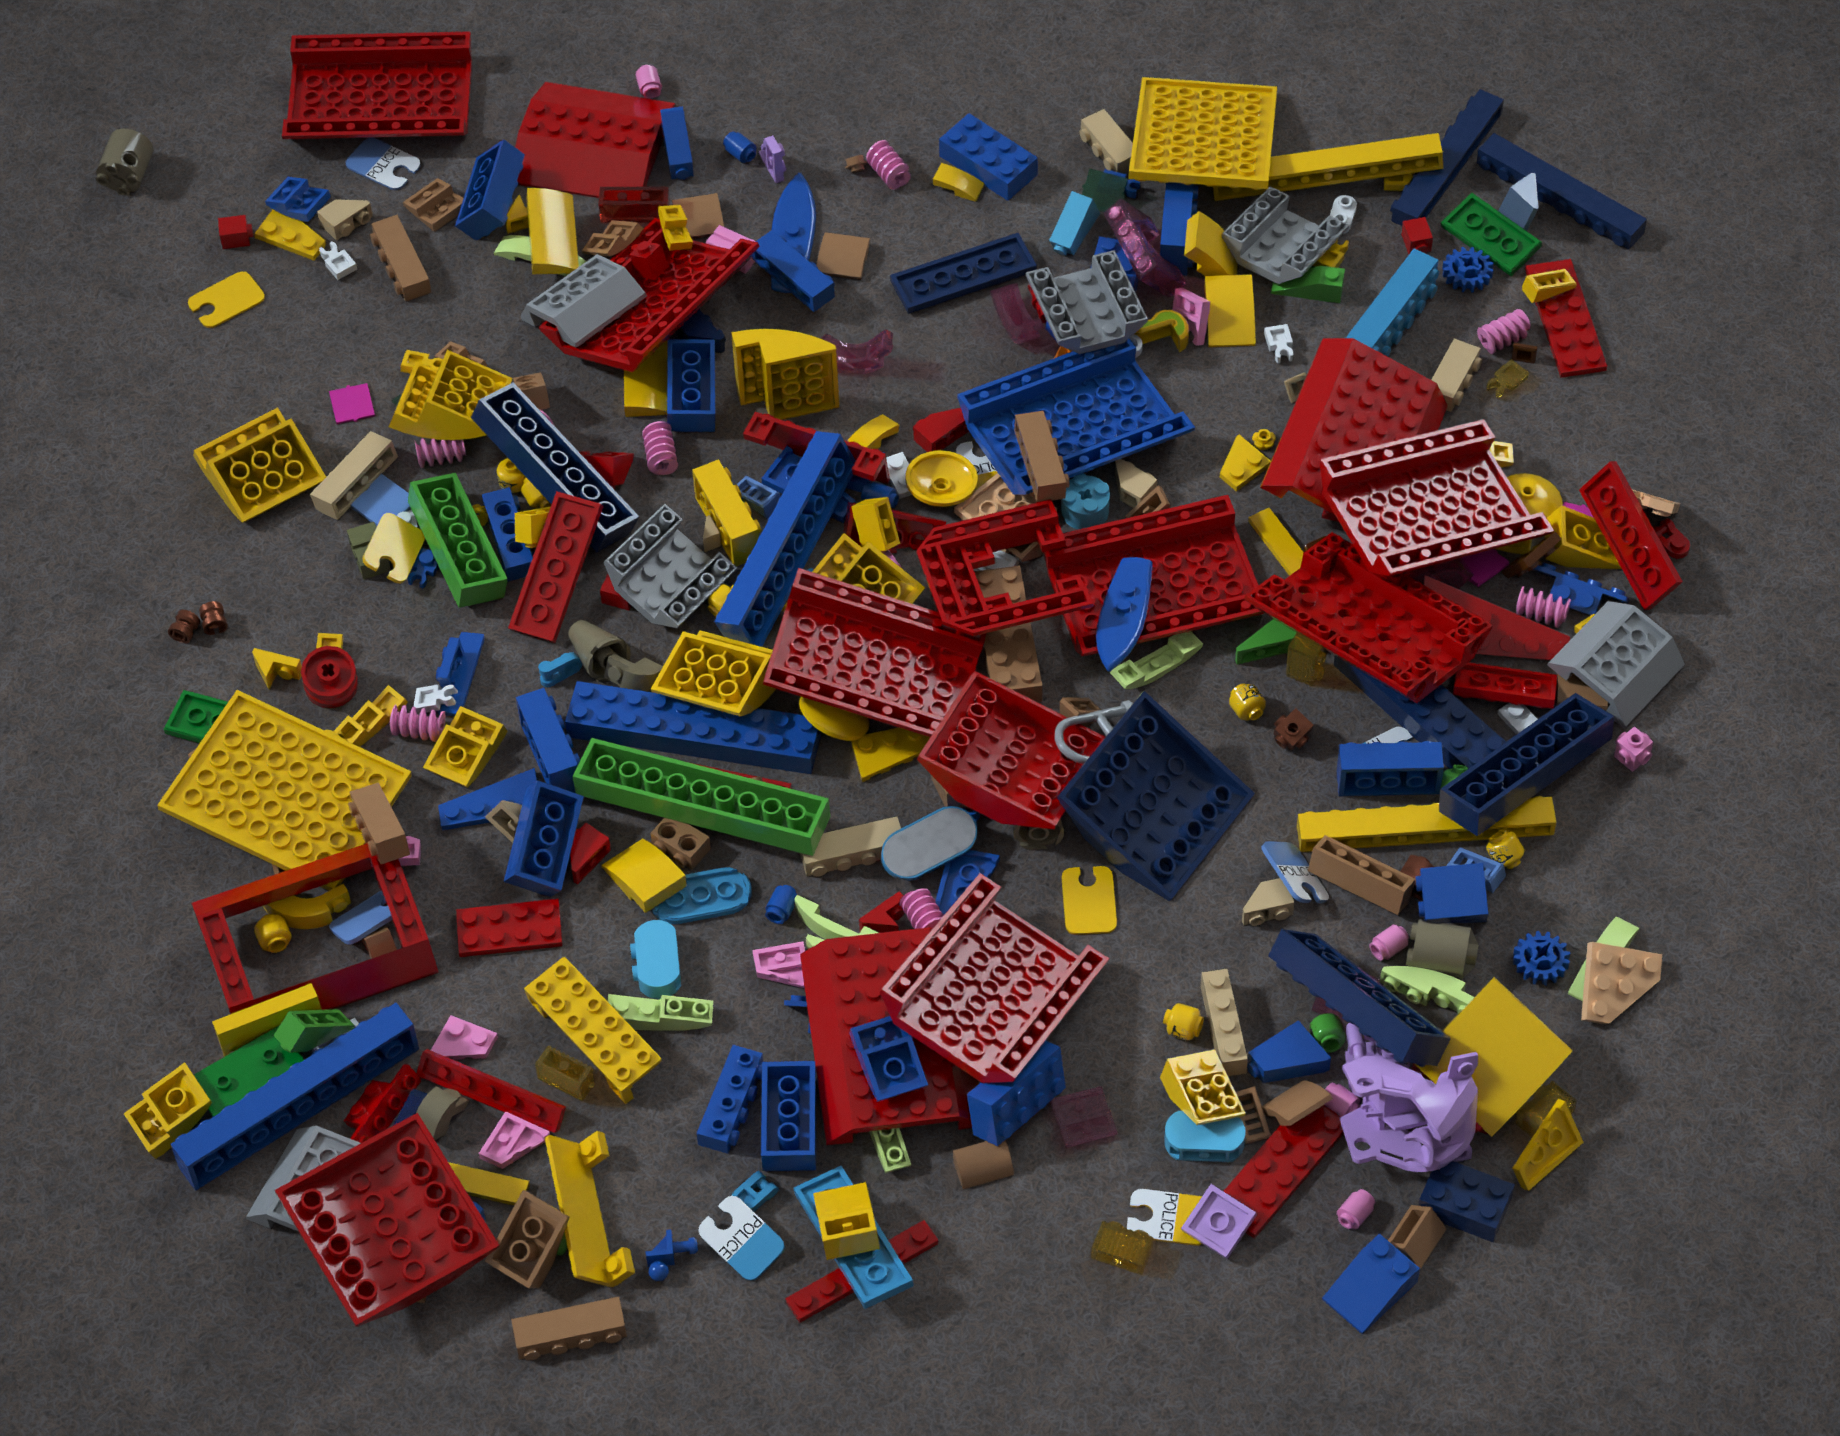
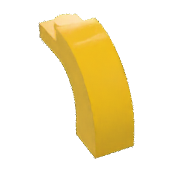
(311, 912)

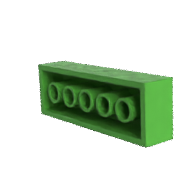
(457, 540)

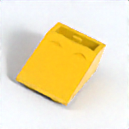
(1201, 1087)
(846, 1221)

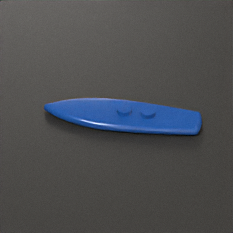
(795, 219)
(1124, 611)

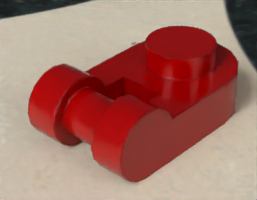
(1677, 544)

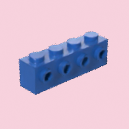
(794, 271)
(730, 1100)

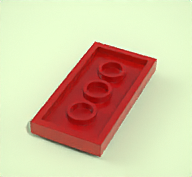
(1506, 685)
(509, 927)

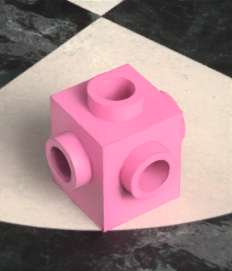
(1633, 748)

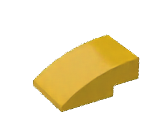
(1207, 247)
(1231, 311)
(465, 747)
(645, 874)
(168, 1110)

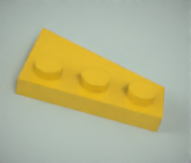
(290, 235)
(1548, 1147)

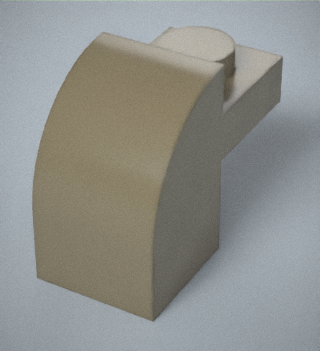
(630, 675)
(439, 1108)

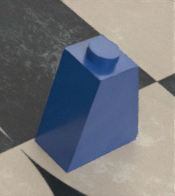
(676, 143)
(1288, 1056)

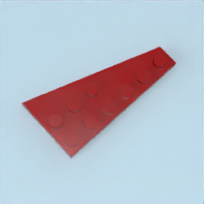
(1510, 633)

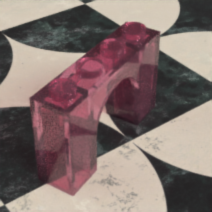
(1134, 234)

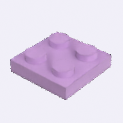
(1219, 1221)

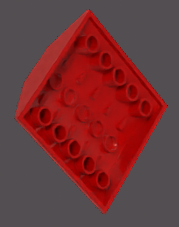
(588, 139)
(1002, 754)
(388, 1221)

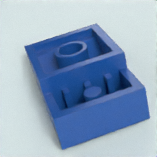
(887, 1058)

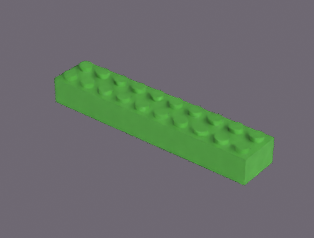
(702, 796)

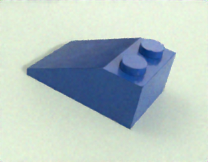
(1372, 1284)

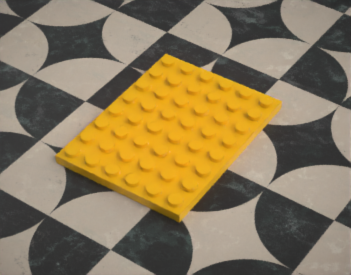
(1203, 133)
(277, 785)

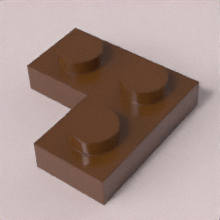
(1530, 560)

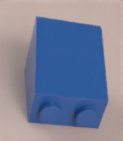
(1453, 894)

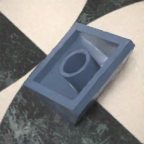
(1521, 202)

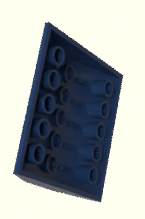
(1153, 798)

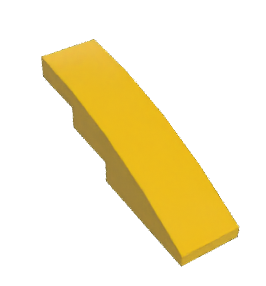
(370, 718)

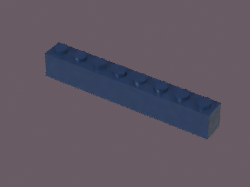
(1457, 147)
(1563, 191)

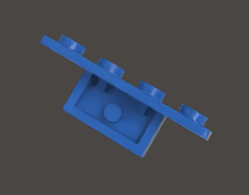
(1584, 595)
(459, 667)

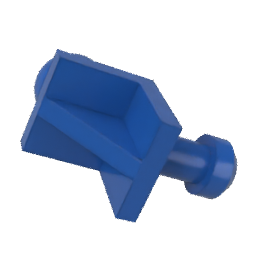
(663, 1255)

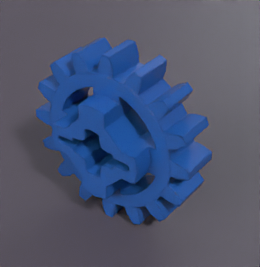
(1467, 269)
(1543, 961)

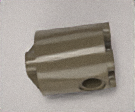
(124, 161)
(1443, 948)

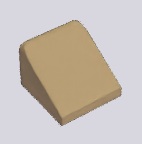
(711, 535)

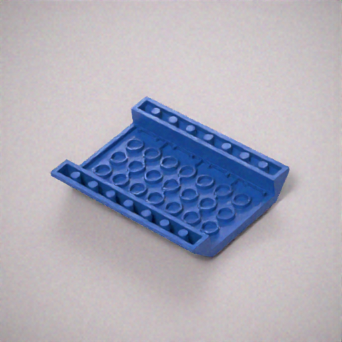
(1096, 406)

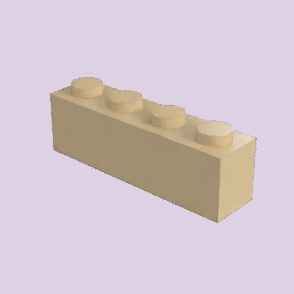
(354, 475)
(849, 847)
(1224, 1021)

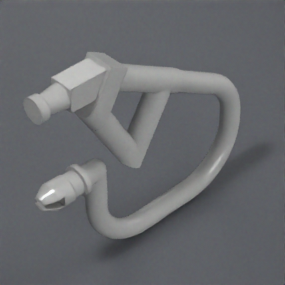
(1099, 716)

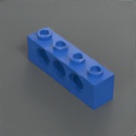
(501, 518)

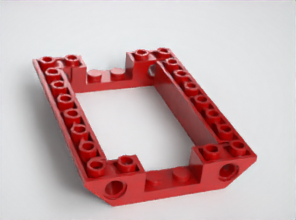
(339, 987)

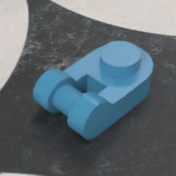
(559, 669)
(750, 1197)

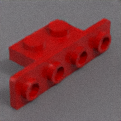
(381, 1104)

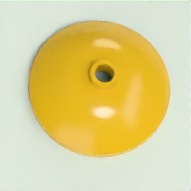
(941, 478)
(1536, 493)
(834, 721)

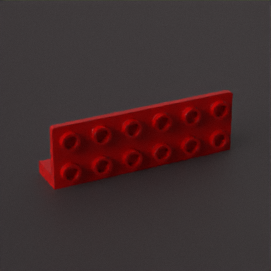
(778, 433)

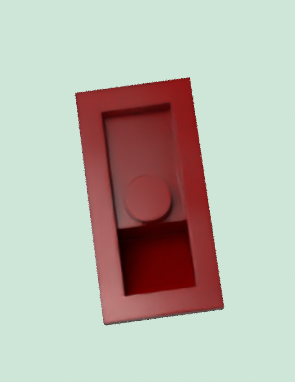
(883, 917)

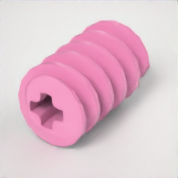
(888, 165)
(1503, 330)
(660, 448)
(439, 451)
(1542, 607)
(416, 724)
(921, 908)

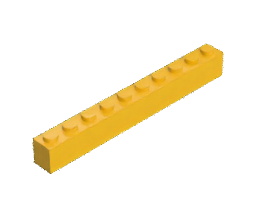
(1347, 165)
(1416, 825)

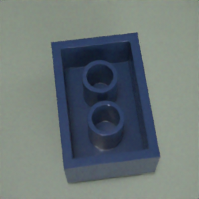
(1468, 1199)

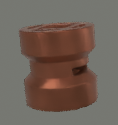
(213, 617)
(185, 624)

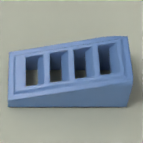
(767, 504)
(1494, 870)

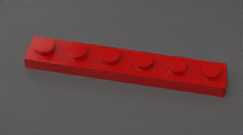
(491, 1090)
(835, 1285)

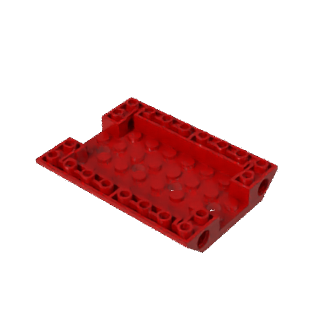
(1422, 630)

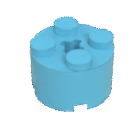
(1085, 502)

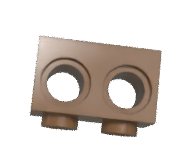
(534, 388)
(683, 838)

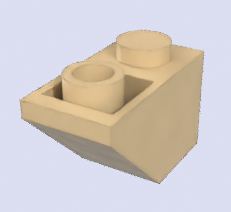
(344, 216)
(1132, 482)
(1268, 902)

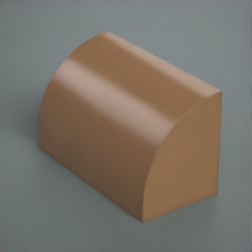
(982, 1163)
(1418, 1234)

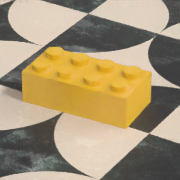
(724, 504)

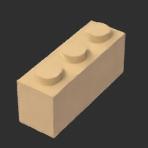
(1107, 141)
(1456, 371)

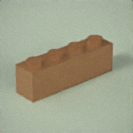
(400, 257)
(1041, 456)
(378, 823)
(1361, 875)
(569, 1328)

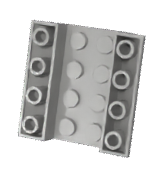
(1278, 241)
(585, 300)
(1090, 305)
(665, 571)
(1621, 659)
(305, 1151)

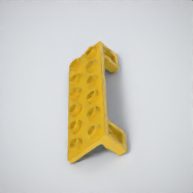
(593, 1026)
(577, 1198)

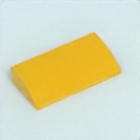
(551, 231)
(647, 386)
(250, 1023)

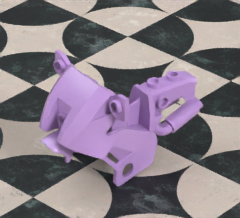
(1404, 1100)

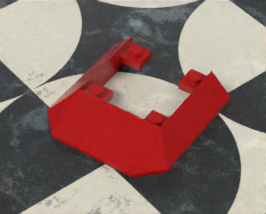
(959, 547)

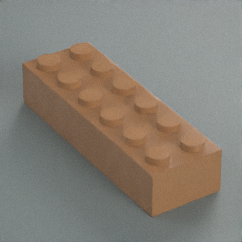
(1010, 651)

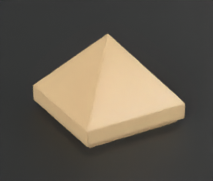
(1294, 386)

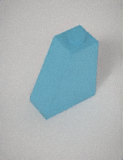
(1074, 223)

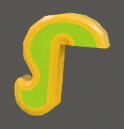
(1165, 324)

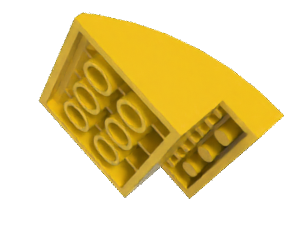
(786, 371)
(443, 400)
(259, 465)
(867, 569)
(716, 673)
(1512, 1051)

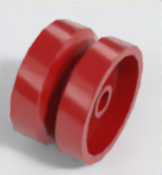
(329, 677)

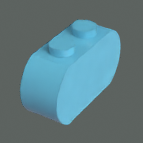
(656, 959)
(1206, 1142)

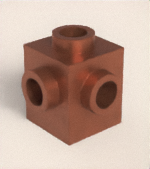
(1299, 724)

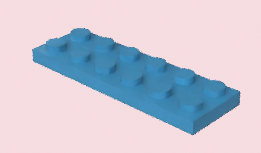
(871, 1274)

